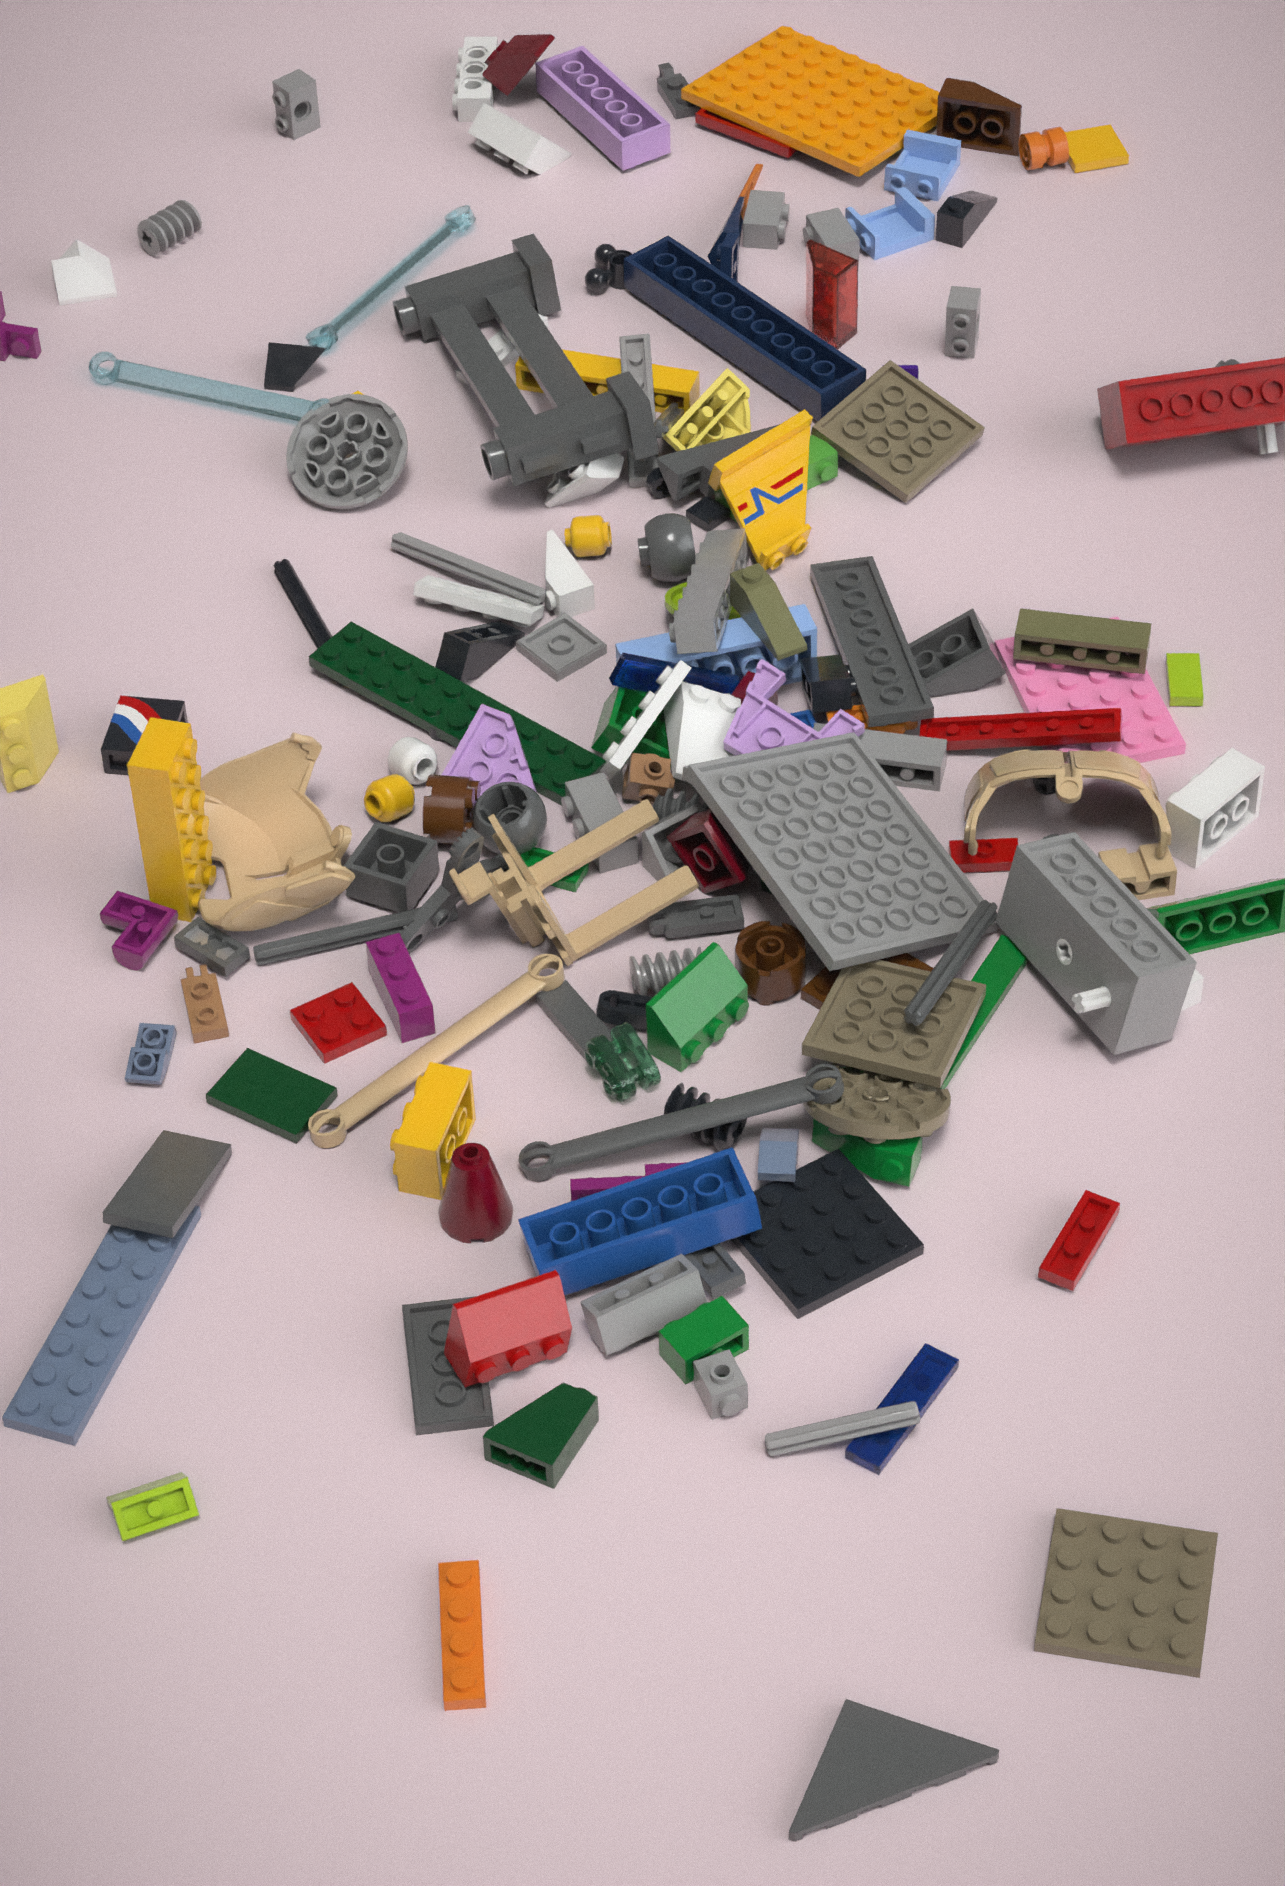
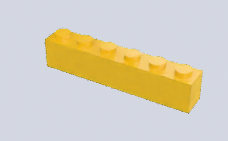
(669, 383)

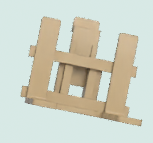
(521, 887)

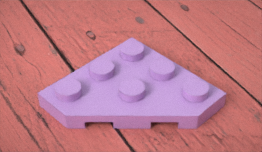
(490, 751)

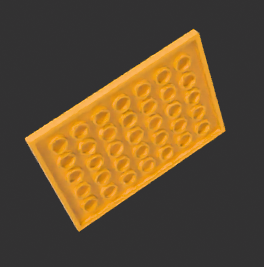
(817, 100)

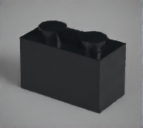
(827, 683)

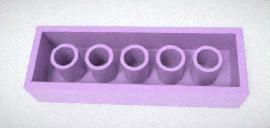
(603, 108)

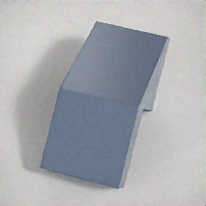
(778, 1154)

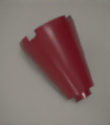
(474, 1197)

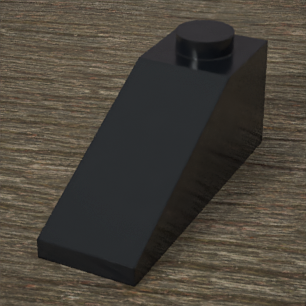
(962, 216)
(474, 649)

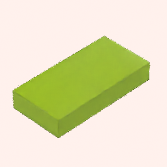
(1184, 679)

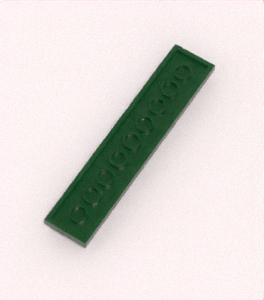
(444, 703)

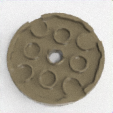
(881, 1106)

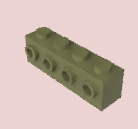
(1082, 641)

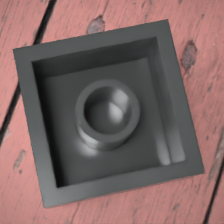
(392, 867)

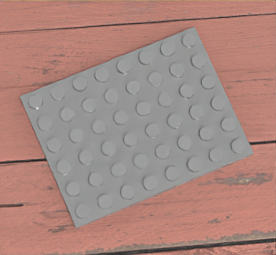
(839, 848)

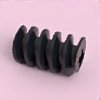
(721, 1136)

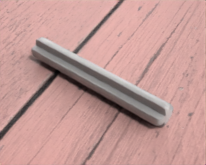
(842, 1428)

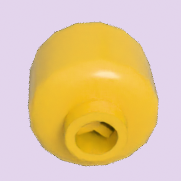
(588, 535)
(389, 798)

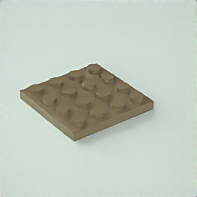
(898, 431)
(867, 1029)
(1126, 1592)

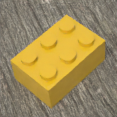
(432, 1129)

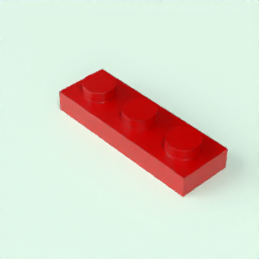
(1079, 1240)

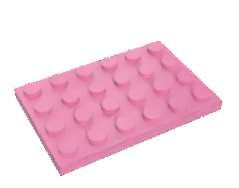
(1049, 687)

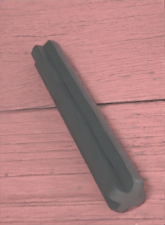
(667, 420)

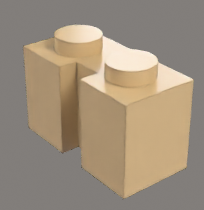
(1143, 871)

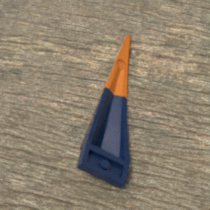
(725, 249)

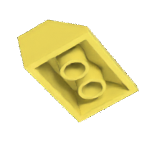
(26, 733)

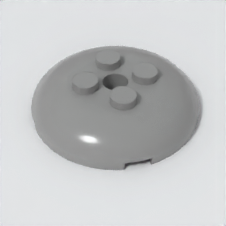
(332, 432)

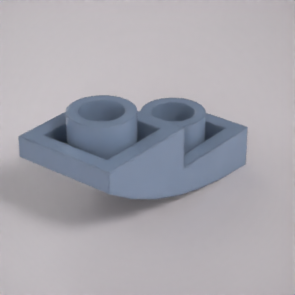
(151, 1053)

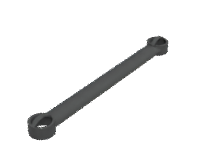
(681, 1122)

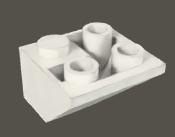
(583, 480)

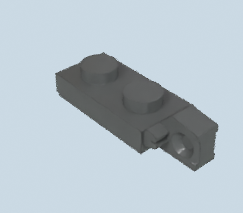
(670, 90)

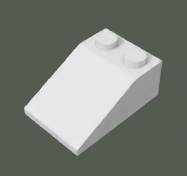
(697, 725)

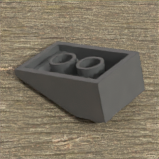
(957, 656)

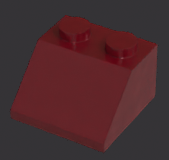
(514, 59)
(709, 852)

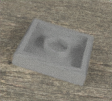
(561, 647)

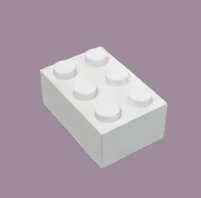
(1214, 807)

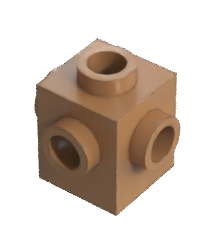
(646, 777)

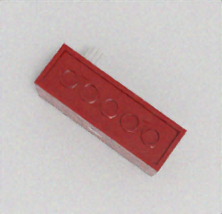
(1196, 405)

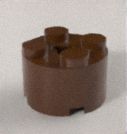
(449, 807)
(771, 961)

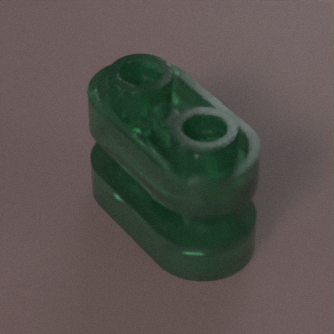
(617, 1079)

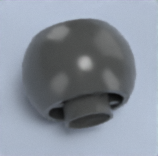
(668, 547)
(518, 812)

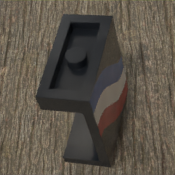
(128, 725)

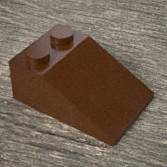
(978, 117)

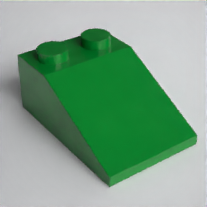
(614, 715)

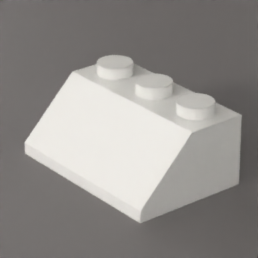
(515, 141)

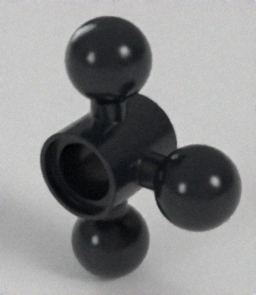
(607, 256)

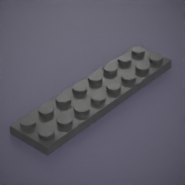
(871, 641)

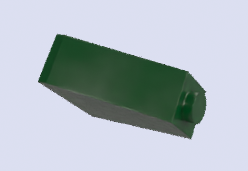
(544, 1434)

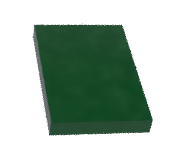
(271, 1095)

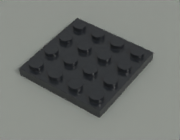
(825, 1235)

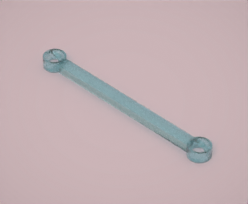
(456, 221)
(201, 388)

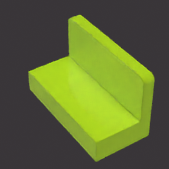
(153, 1506)

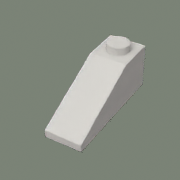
(566, 583)

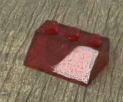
(831, 294)

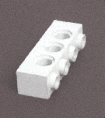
(470, 85)

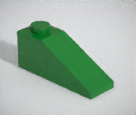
(887, 1161)

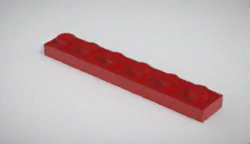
(1026, 729)

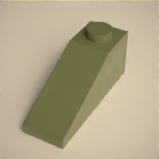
(765, 611)

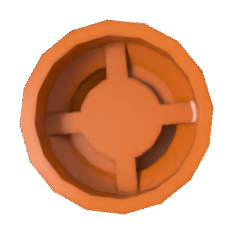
(1048, 148)

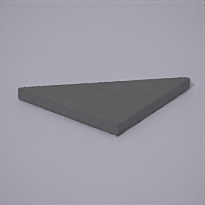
(879, 1761)

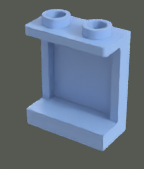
(924, 165)
(893, 227)

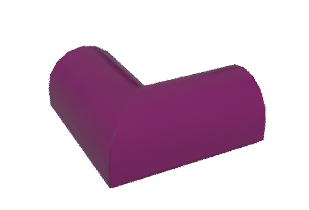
(143, 927)

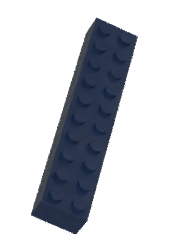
(742, 327)

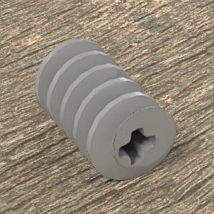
(168, 227)
(659, 973)

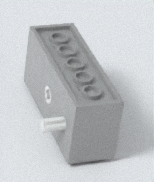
(1095, 942)

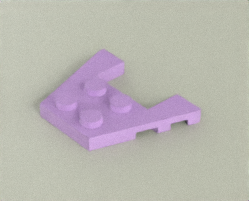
(765, 726)

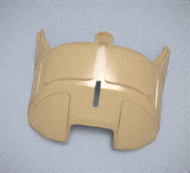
(1068, 772)
(270, 828)

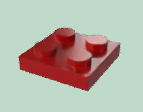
(338, 1022)

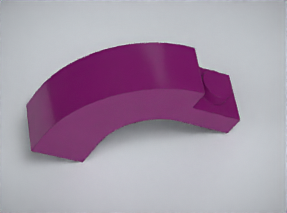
(17, 339)

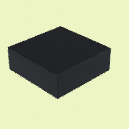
(708, 513)

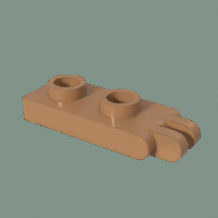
(204, 1005)

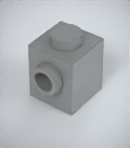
(720, 1384)

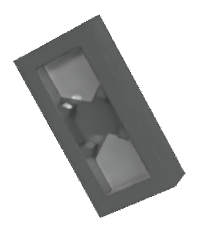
(211, 947)

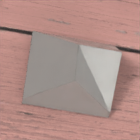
(657, 852)

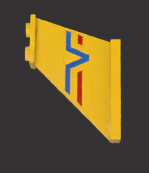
(769, 490)

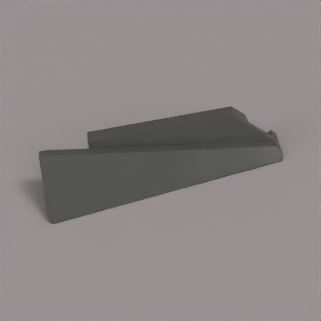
(692, 467)

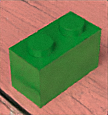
(702, 1333)

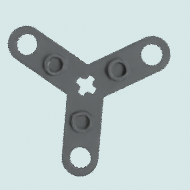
(437, 908)

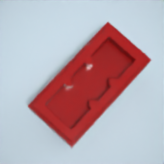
(990, 856)

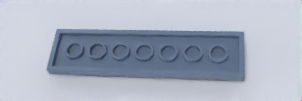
(95, 1332)

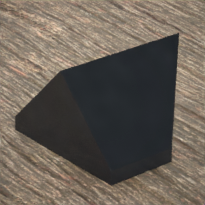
(288, 364)

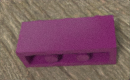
(400, 988)

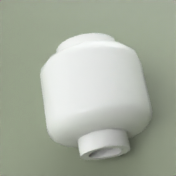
(412, 760)

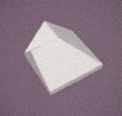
(82, 275)

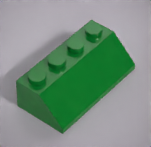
(1225, 916)

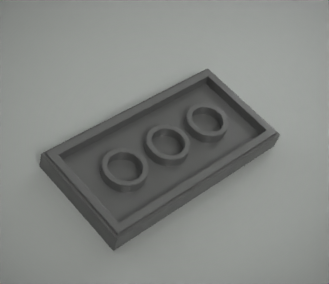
(167, 1184)
(437, 1392)

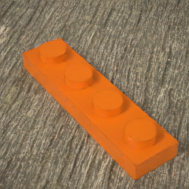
(461, 1635)

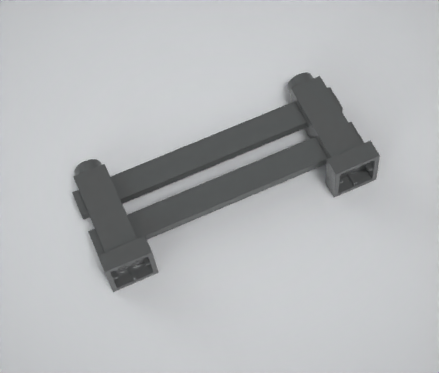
(515, 292)

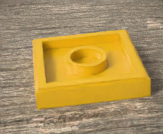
(1095, 149)

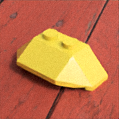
(716, 415)

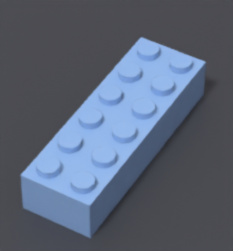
(737, 651)

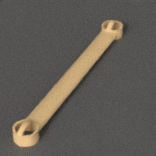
(435, 1051)

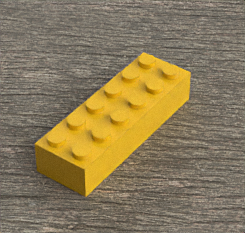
(171, 816)

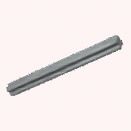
(468, 569)

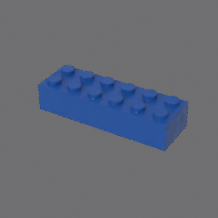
(642, 1222)

